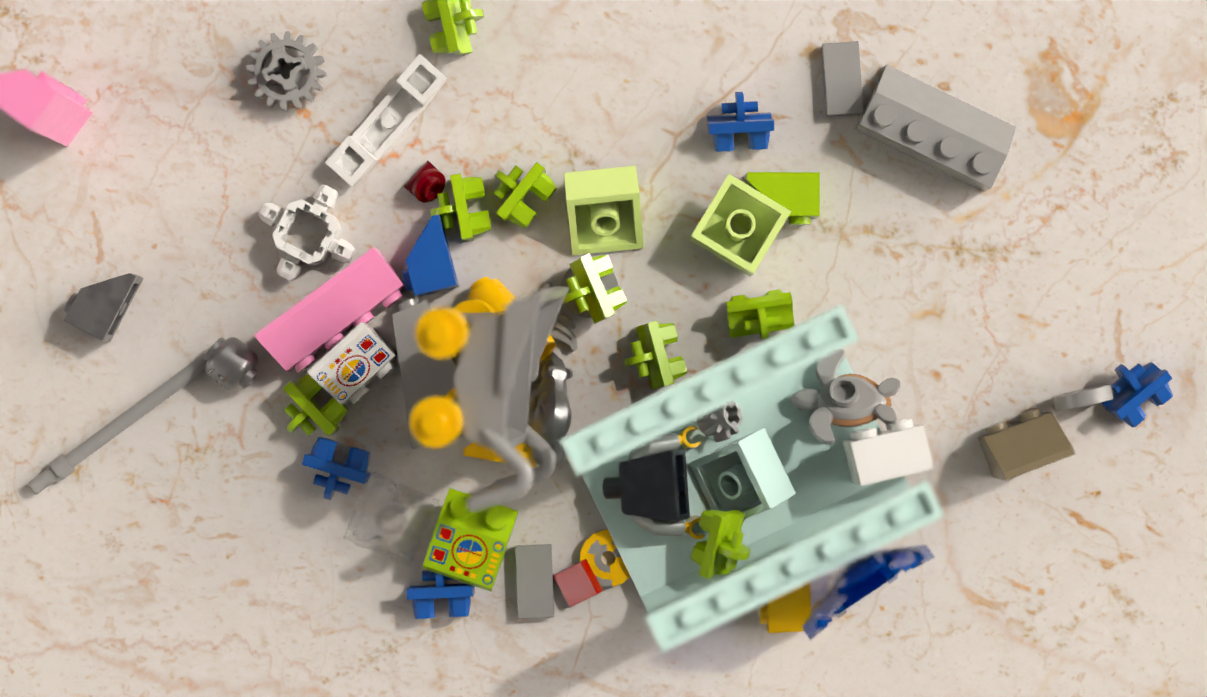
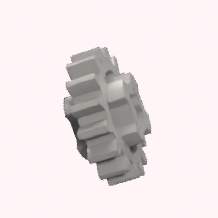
(272, 76)

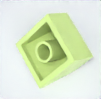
(604, 210)
(740, 225)

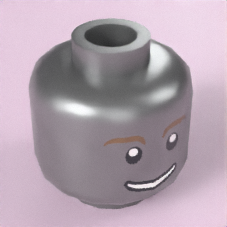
(231, 363)

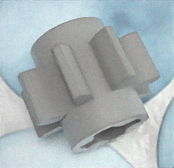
(721, 422)

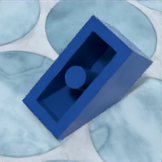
(430, 262)

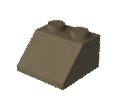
(1024, 445)

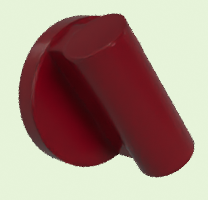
(426, 183)

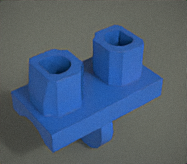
(755, 124)
(1136, 387)
(322, 459)
(424, 596)

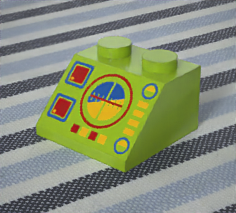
(469, 542)

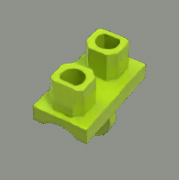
(458, 24)
(534, 181)
(463, 190)
(588, 288)
(760, 314)
(651, 354)
(326, 417)
(723, 544)

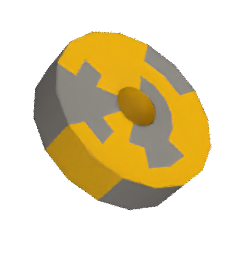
(592, 551)

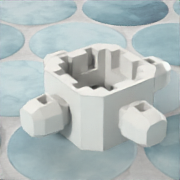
(324, 199)

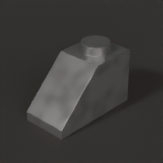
(102, 306)

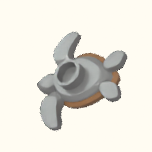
(845, 399)

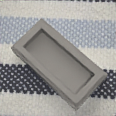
(842, 78)
(534, 581)

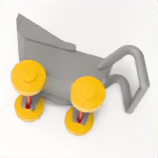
(490, 384)

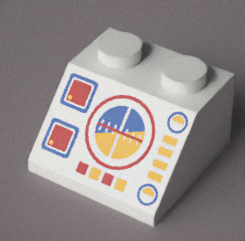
(354, 364)

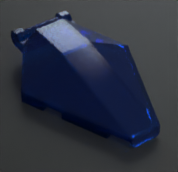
(860, 578)

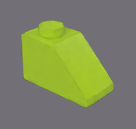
(792, 190)

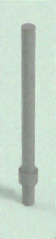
(64, 464)

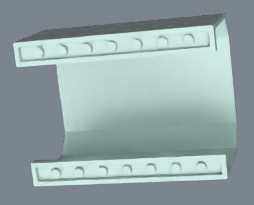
(789, 544)

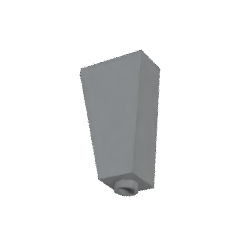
(420, 373)

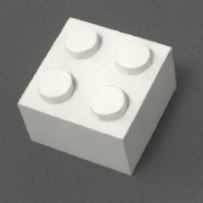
(888, 453)

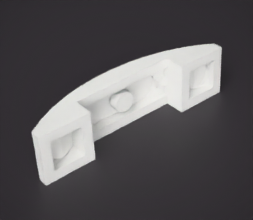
(387, 121)

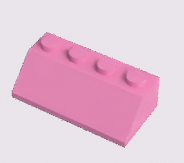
(43, 104)
(331, 311)

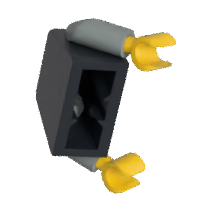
(656, 486)

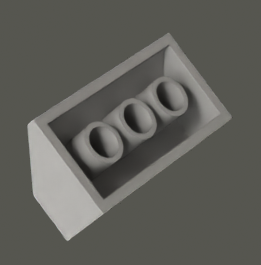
(936, 129)

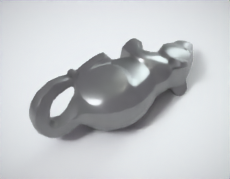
(553, 411)

